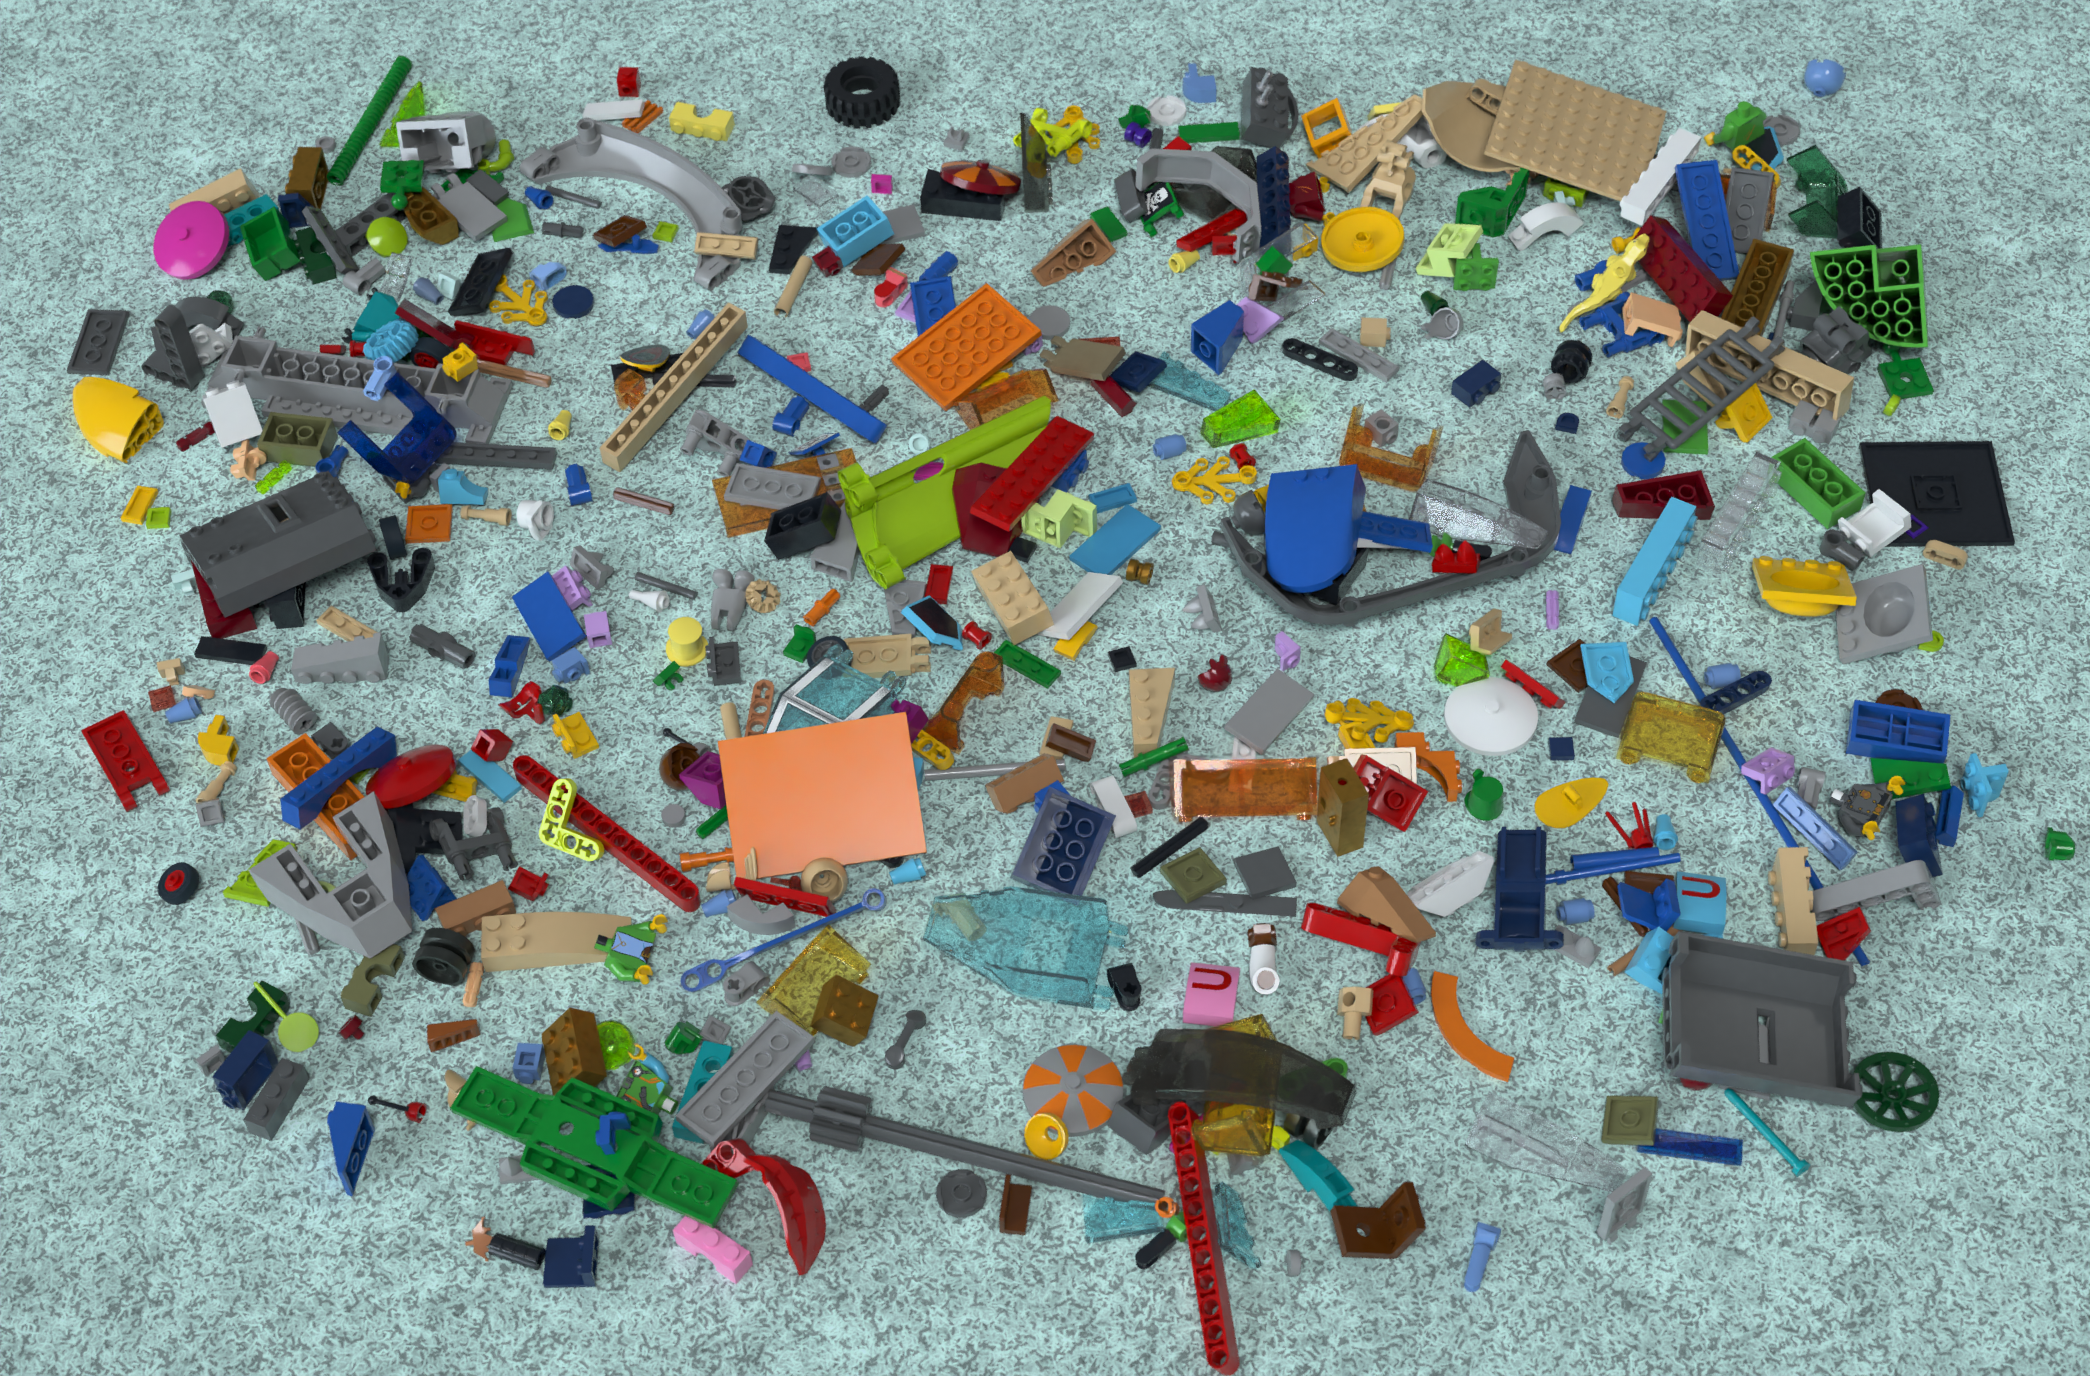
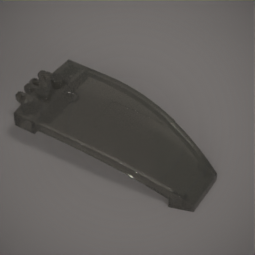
(1239, 1071)

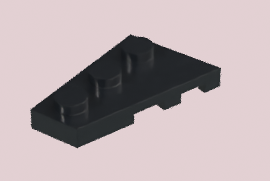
(789, 246)

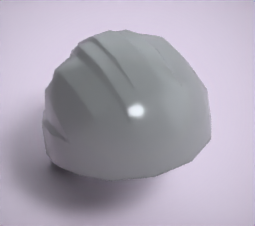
(1444, 324)

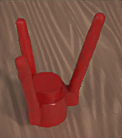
(1641, 836)

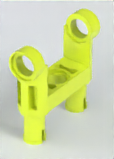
(1061, 137)

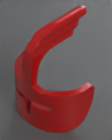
(529, 692)

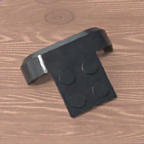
(413, 831)

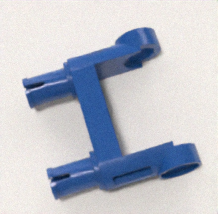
(1608, 317)

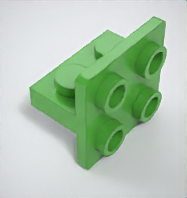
(1475, 271)

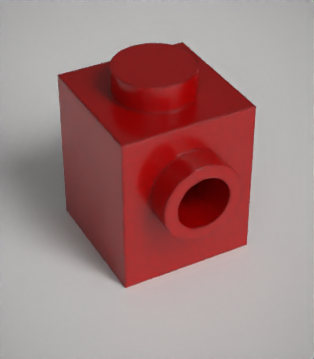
(628, 82)
(491, 745)

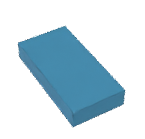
(1113, 497)

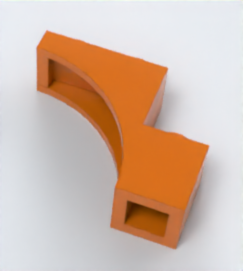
(1436, 763)

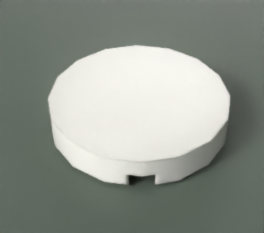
(1167, 110)

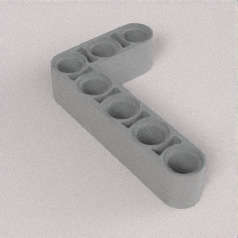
(1877, 888)

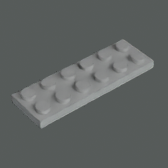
(745, 1079)

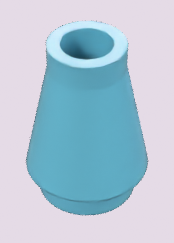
(1665, 834)
(908, 871)

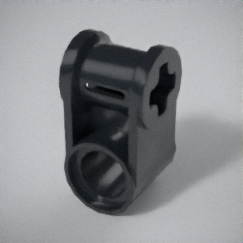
(1125, 986)

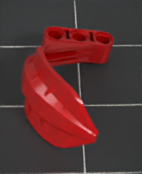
(793, 1192)

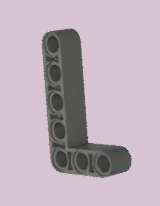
(180, 360)

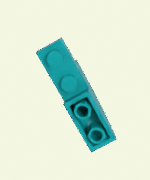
(1318, 1174)

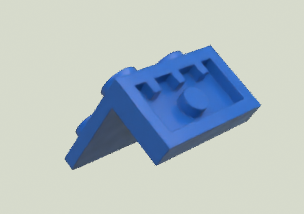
(1648, 909)

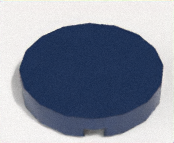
(573, 302)

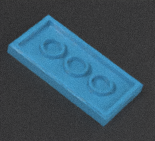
(1115, 541)

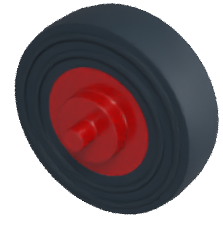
(178, 883)

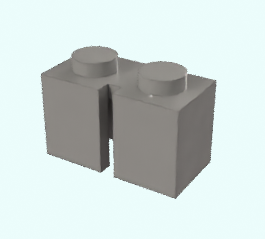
(1820, 429)

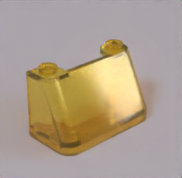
(1673, 734)
(800, 984)

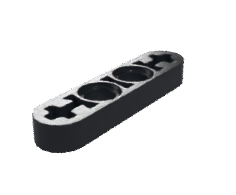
(1321, 358)

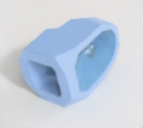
(548, 275)

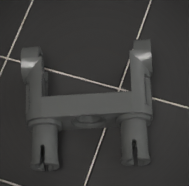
(476, 847)

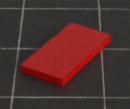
(791, 898)

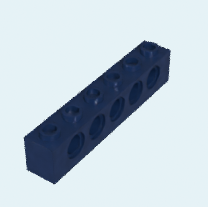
(1273, 194)

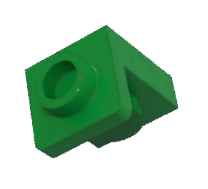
(800, 643)

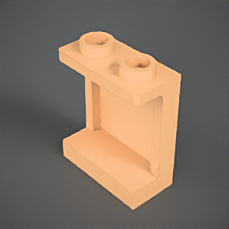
(1652, 315)

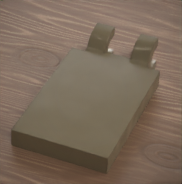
(1082, 358)

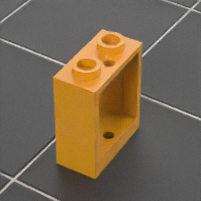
(1320, 115)

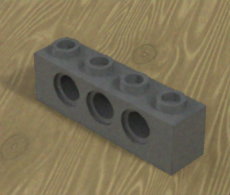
(354, 231)

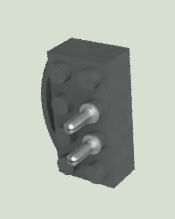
(1267, 108)

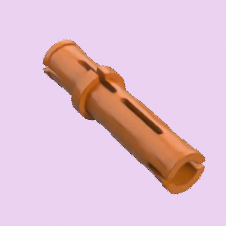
(1161, 1206)

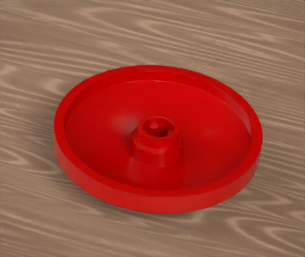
(412, 775)

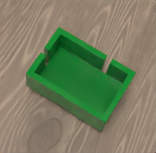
(269, 243)

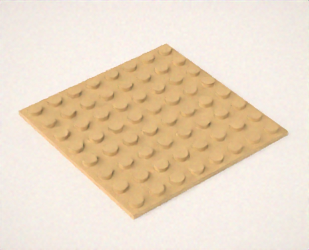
(1574, 131)

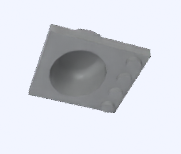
(1887, 616)

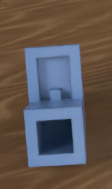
(1198, 88)

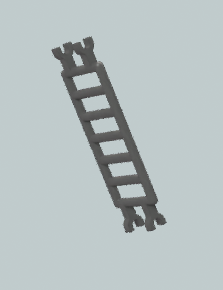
(1663, 439)

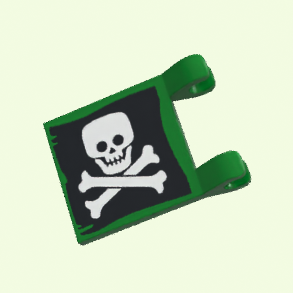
(1159, 201)

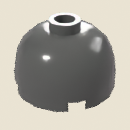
(1249, 514)

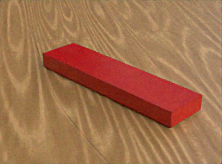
(1214, 228)

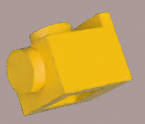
(460, 362)

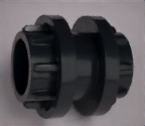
(1572, 360)

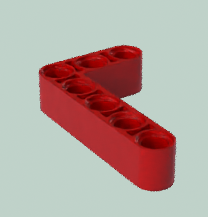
(1362, 934)

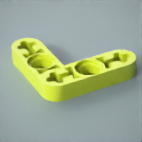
(561, 831)

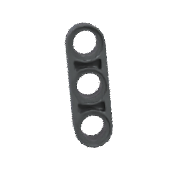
(1130, 198)

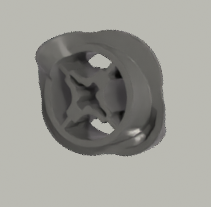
(750, 196)

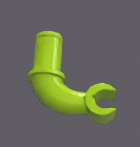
(504, 159)

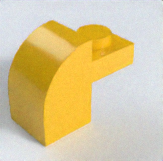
(215, 744)

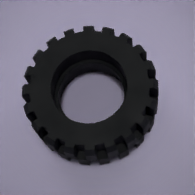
(862, 108)

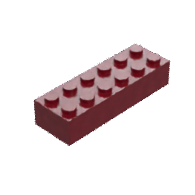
(1681, 271)

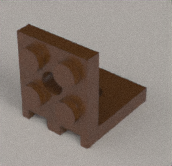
(1387, 1228)

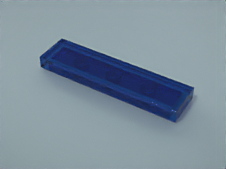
(1695, 1147)

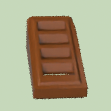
(451, 1033)

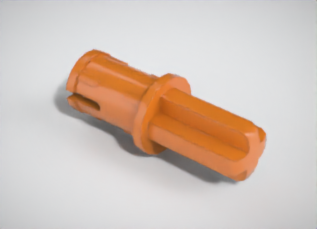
(821, 607)

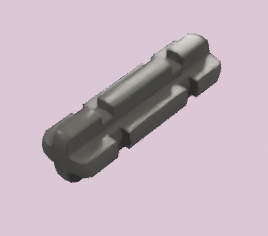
(875, 398)

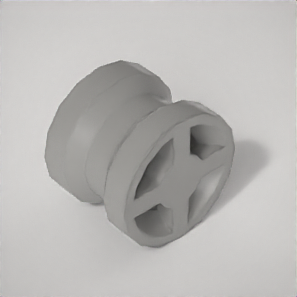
(1554, 386)

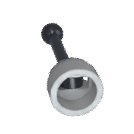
(702, 748)

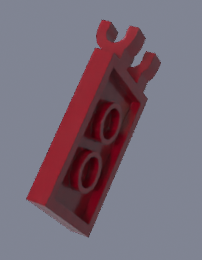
(432, 325)

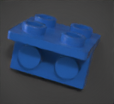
(427, 888)

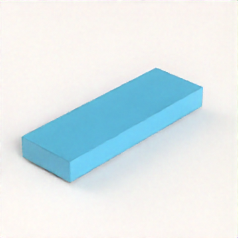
(490, 775)

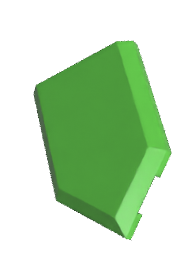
(517, 222)

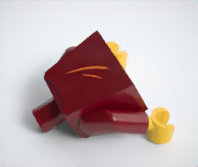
(1308, 198)

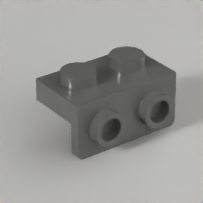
(724, 662)

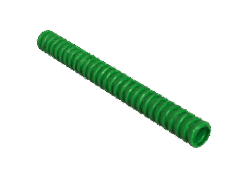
(369, 120)

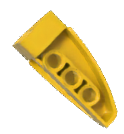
(114, 417)

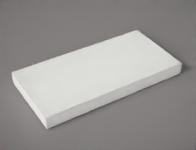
(1081, 604)

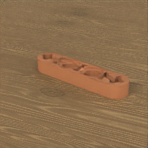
(760, 718)

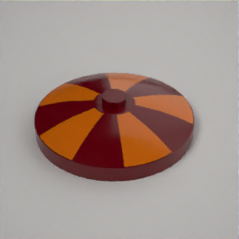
(980, 177)

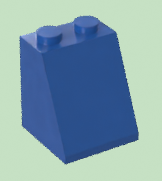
(1218, 335)

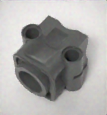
(1837, 342)

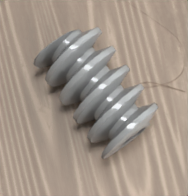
(293, 710)

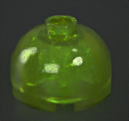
(615, 1043)

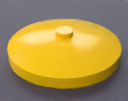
(1362, 239)

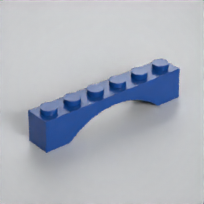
(308, 798)

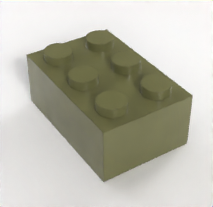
(297, 438)

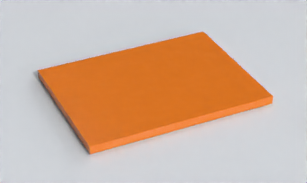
(824, 794)

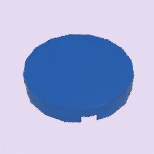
(1636, 465)

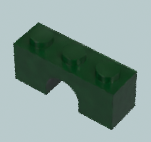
(318, 266)
(260, 1024)

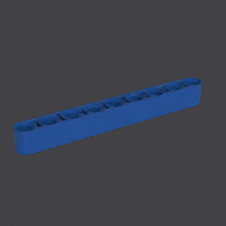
(812, 389)

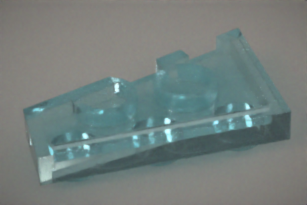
(1231, 1226)

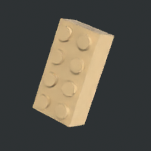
(1012, 598)

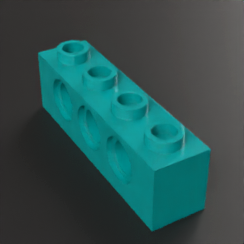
(245, 213)
(710, 1057)

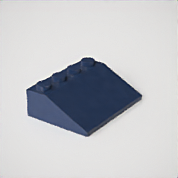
(1062, 844)

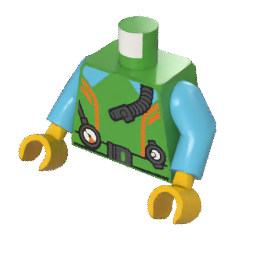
(648, 1084)

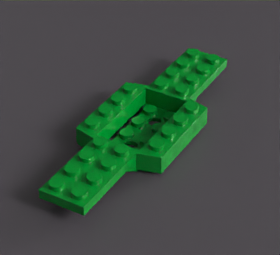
(638, 1162)

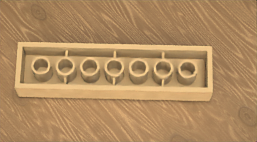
(1791, 379)

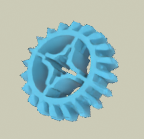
(391, 340)

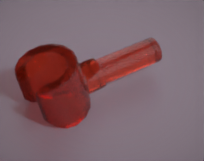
(793, 882)

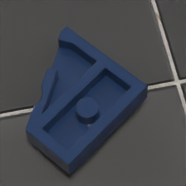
(292, 207)

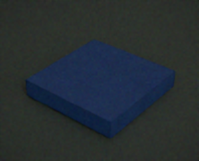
(1138, 371)

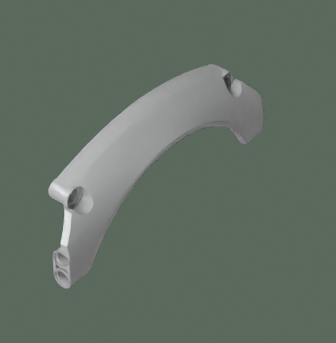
(628, 156)

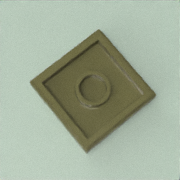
(1193, 875)
(1630, 1120)

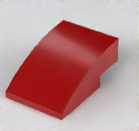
(1390, 794)

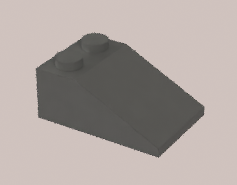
(1142, 1125)

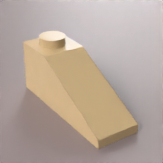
(1703, 377)

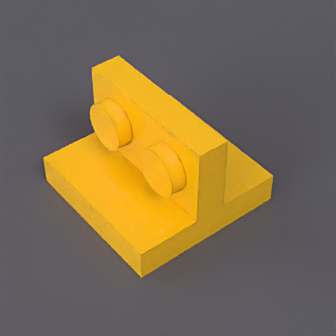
(1746, 414)

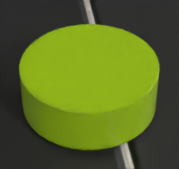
(1892, 405)

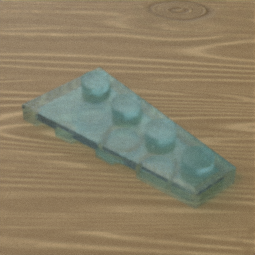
(1189, 385)

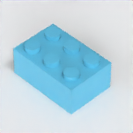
(855, 230)

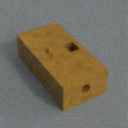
(1342, 807)

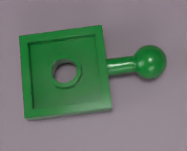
(393, 182)
(1910, 368)

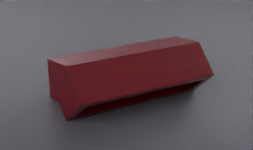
(1114, 395)

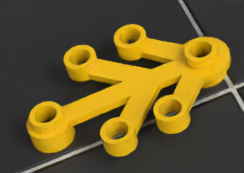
(1071, 115)
(533, 315)
(1212, 480)
(1398, 720)

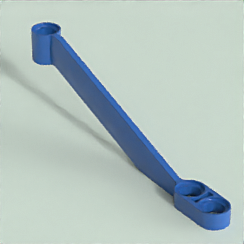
(702, 970)

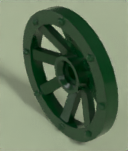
(1898, 1090)

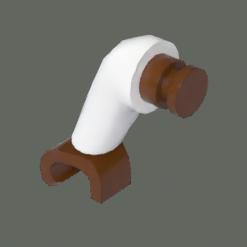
(1262, 959)

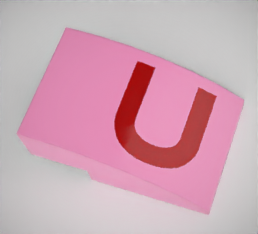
(1211, 994)

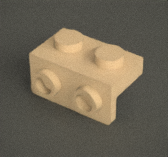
(1487, 633)

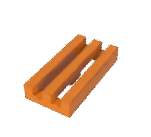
(644, 120)

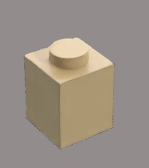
(1374, 332)

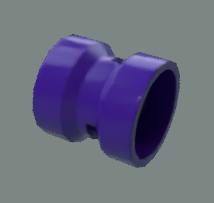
(1136, 134)

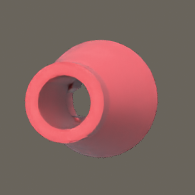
(263, 668)

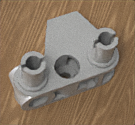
(715, 436)

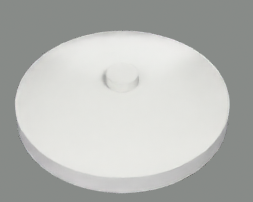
(1491, 716)

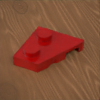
(1843, 933)

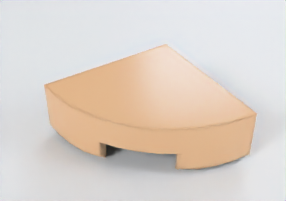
(196, 690)

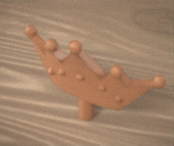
(480, 1239)

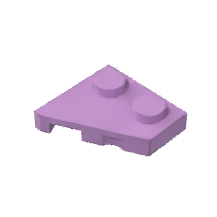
(1257, 319)

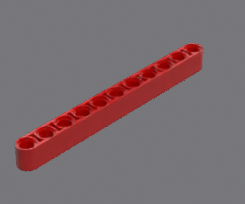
(540, 783)
(1206, 1247)

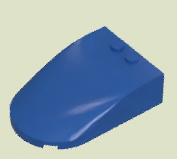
(1312, 525)

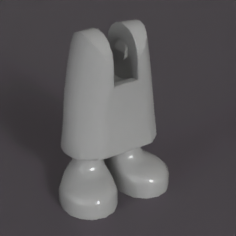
(729, 601)

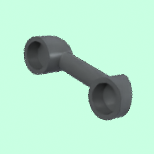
(895, 1054)

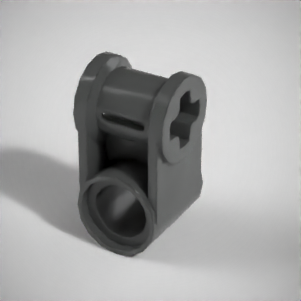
(330, 740)

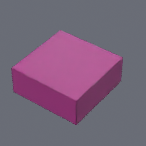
(881, 184)

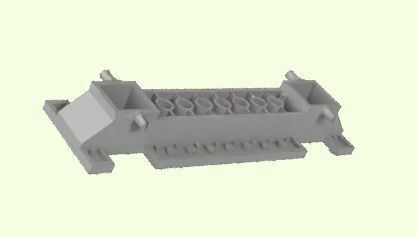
(334, 386)

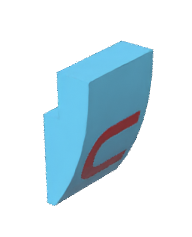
(1701, 903)

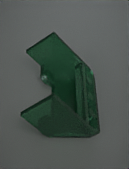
(1822, 187)

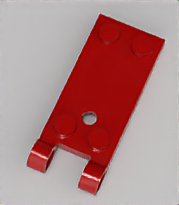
(121, 748)

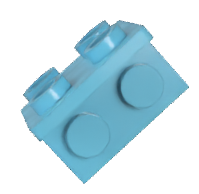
(1982, 783)

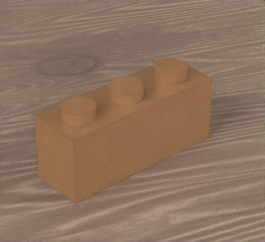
(1023, 783)
(466, 913)

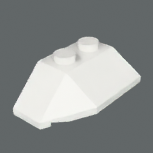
(1453, 885)

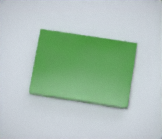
(1697, 442)

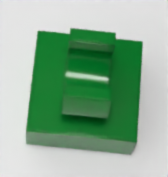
(668, 674)

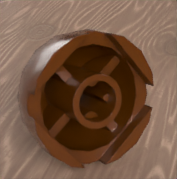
(676, 761)

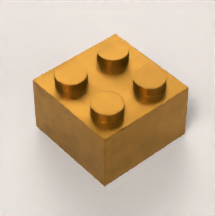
(844, 1011)

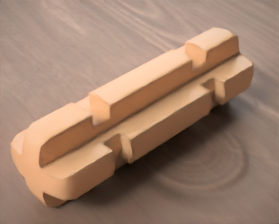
(473, 984)

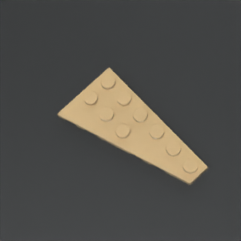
(1359, 152)

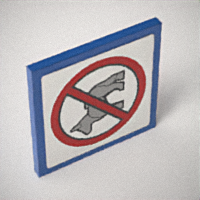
(814, 445)

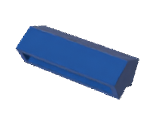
(1949, 816)

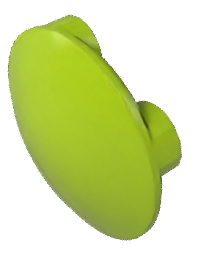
(386, 236)

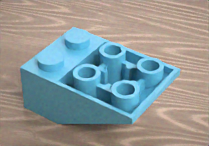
(1650, 959)

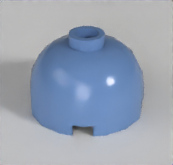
(1824, 77)

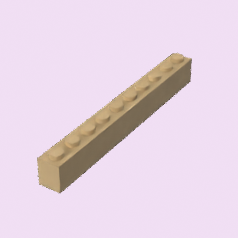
(673, 387)

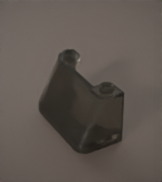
(1203, 199)

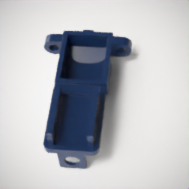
(1520, 895)

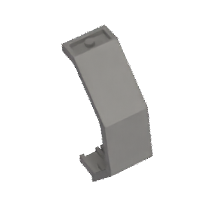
(1209, 170)

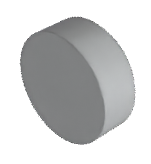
(327, 143)
(673, 815)
(1293, 1262)

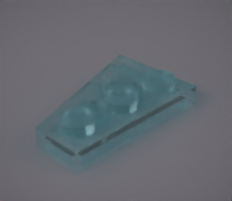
(1117, 1219)

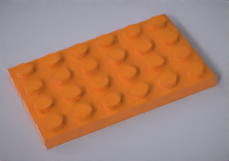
(966, 346)

